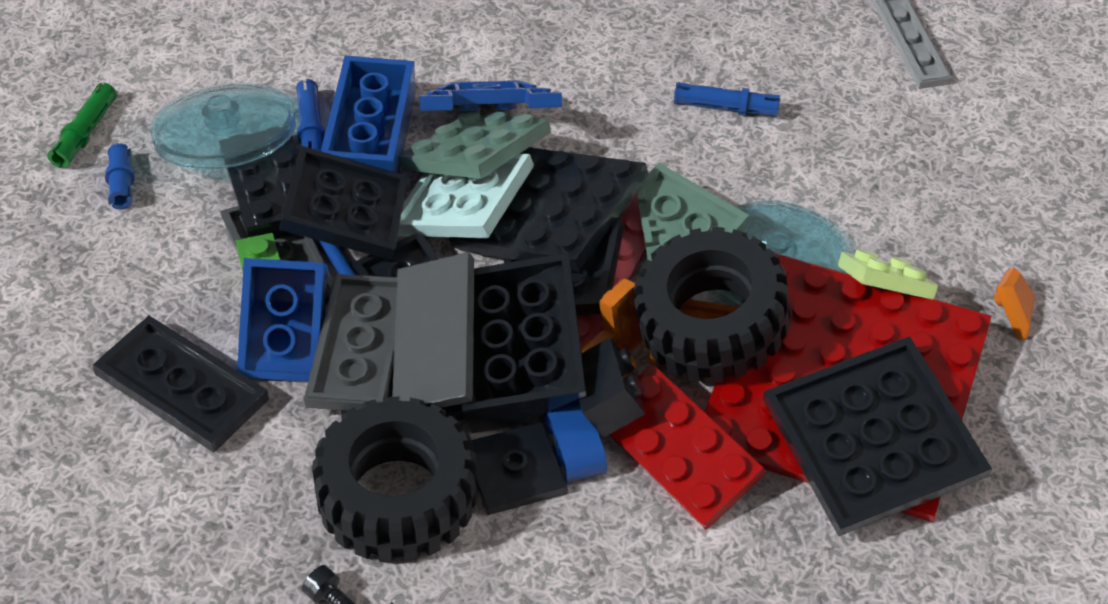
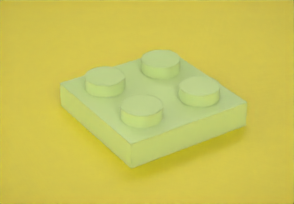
(894, 275)

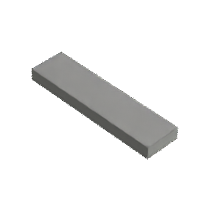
(913, 43)

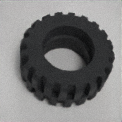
(720, 344)
(403, 522)

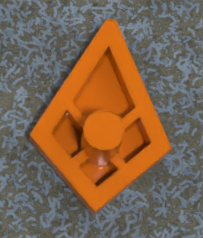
(1017, 301)

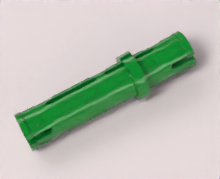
(77, 133)

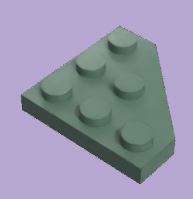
(676, 205)

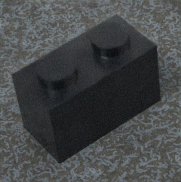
(611, 388)

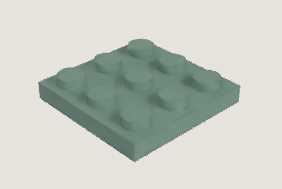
(474, 144)

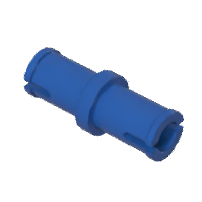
(119, 176)

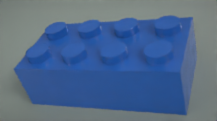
(371, 111)

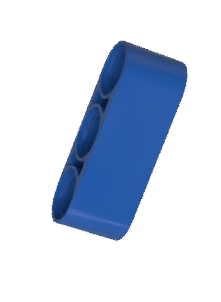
(576, 442)

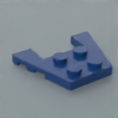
(501, 93)

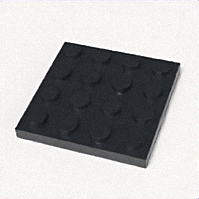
(561, 207)
(875, 435)

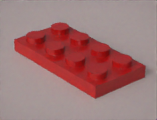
(687, 451)

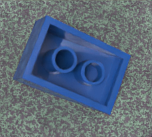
(280, 318)

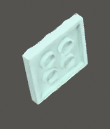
(462, 205)

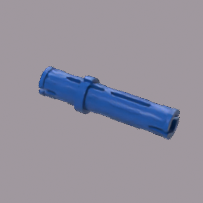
(727, 99)
(310, 131)

